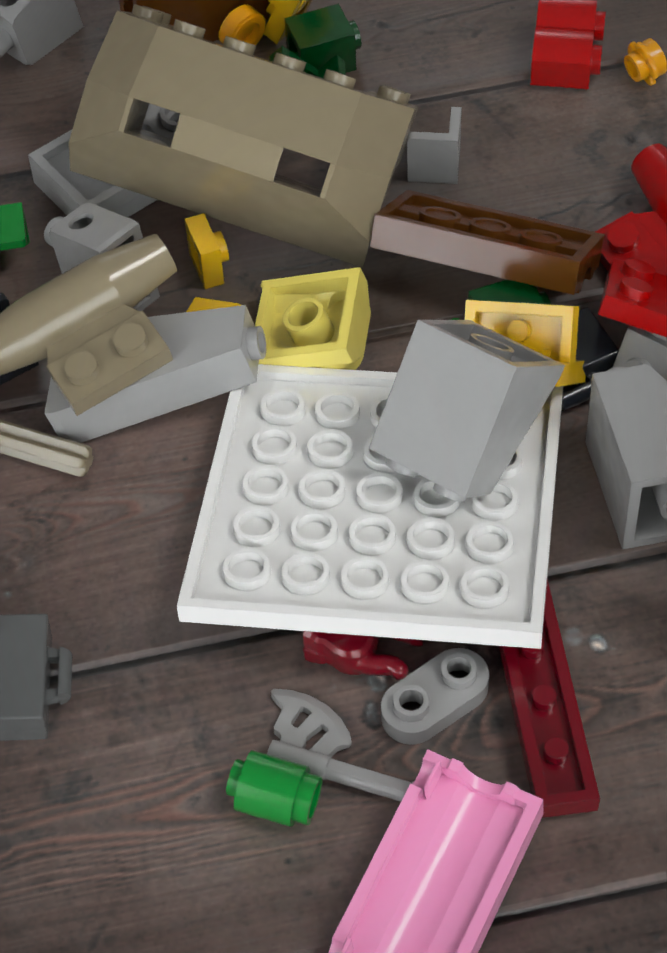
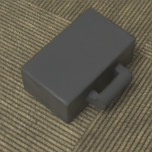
(26, 675)

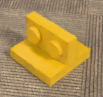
(540, 327)

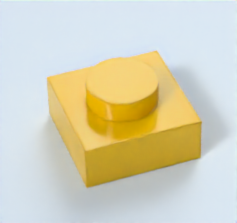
(206, 250)

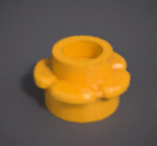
(645, 61)

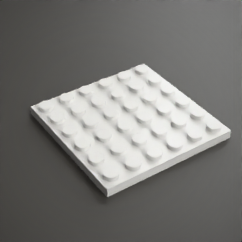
(329, 539)

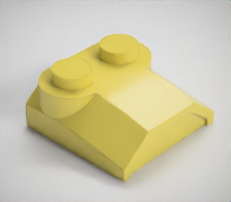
(315, 319)

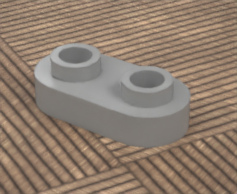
(439, 694)

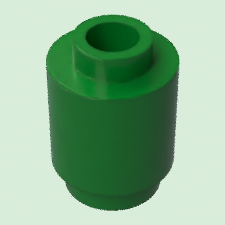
(274, 789)

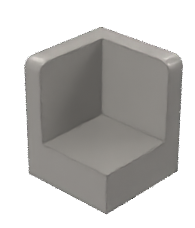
(435, 155)

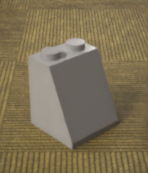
(462, 406)
(630, 450)

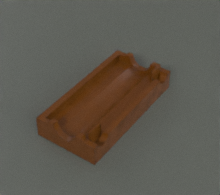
(488, 241)

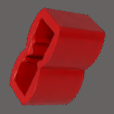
(564, 43)

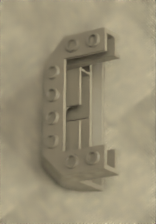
(233, 132)

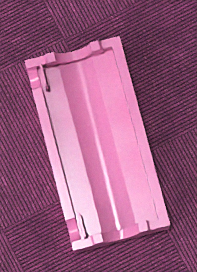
(440, 864)

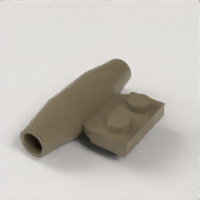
(89, 324)

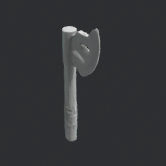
(319, 757)

